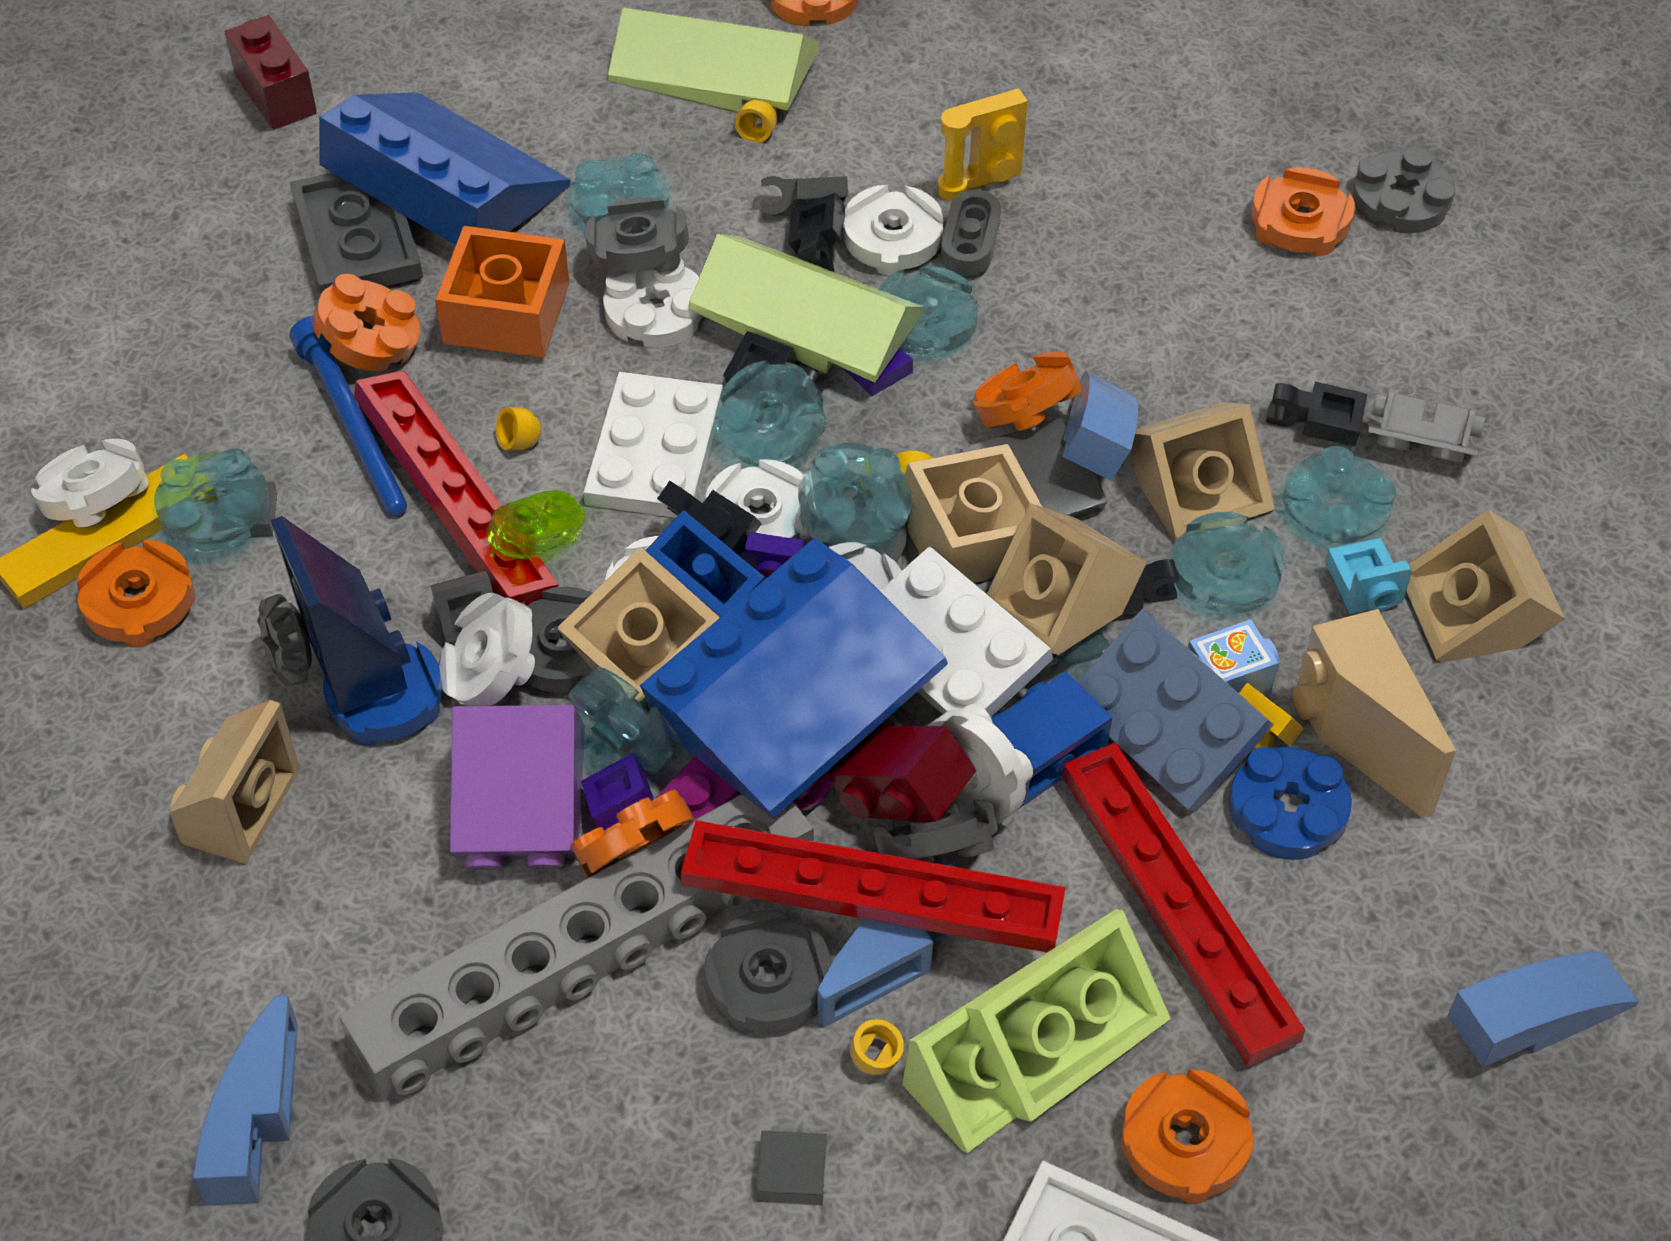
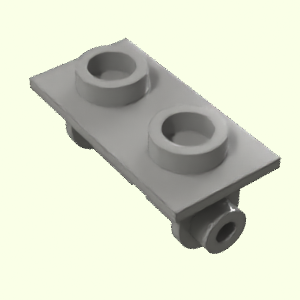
(1446, 433)

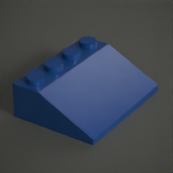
(433, 164)
(792, 677)

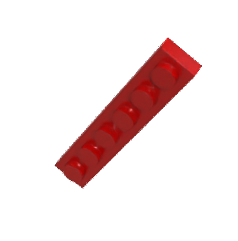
(447, 482)
(873, 886)
(1183, 905)

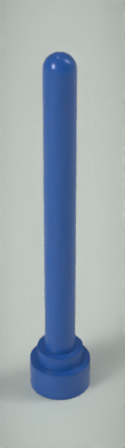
(317, 353)

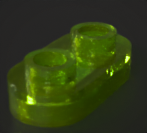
(535, 524)

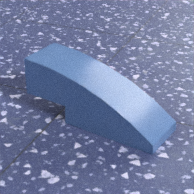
(1101, 426)
(874, 964)
(1539, 1005)
(249, 1109)

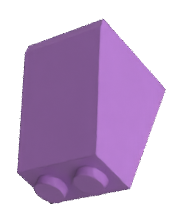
(516, 784)

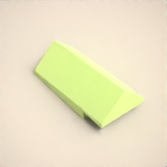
(709, 59)
(802, 306)
(1036, 1034)

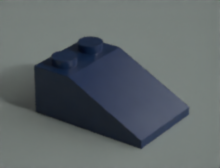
(342, 620)

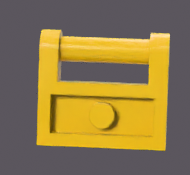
(995, 146)

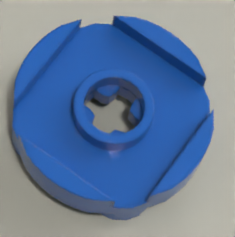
(400, 712)
(1297, 772)

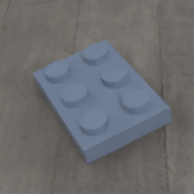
(1173, 711)

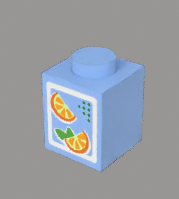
(1239, 656)

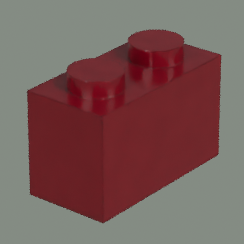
(271, 72)
(902, 774)

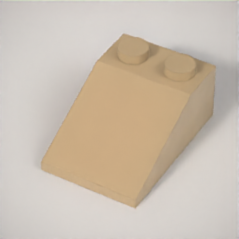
(1373, 709)

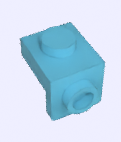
(1367, 576)

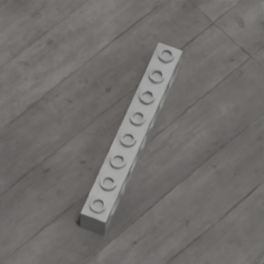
(547, 938)

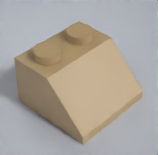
(1202, 466)
(968, 507)
(1063, 578)
(1481, 591)
(636, 621)
(237, 784)

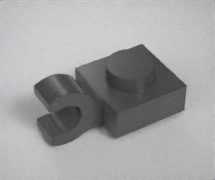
(804, 189)

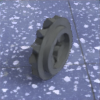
(285, 639)

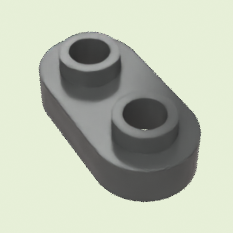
(971, 232)

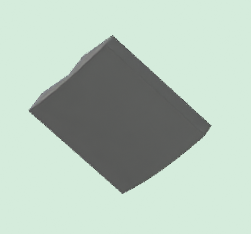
(1055, 480)

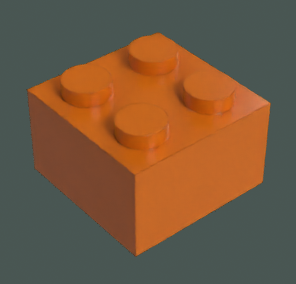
(503, 291)

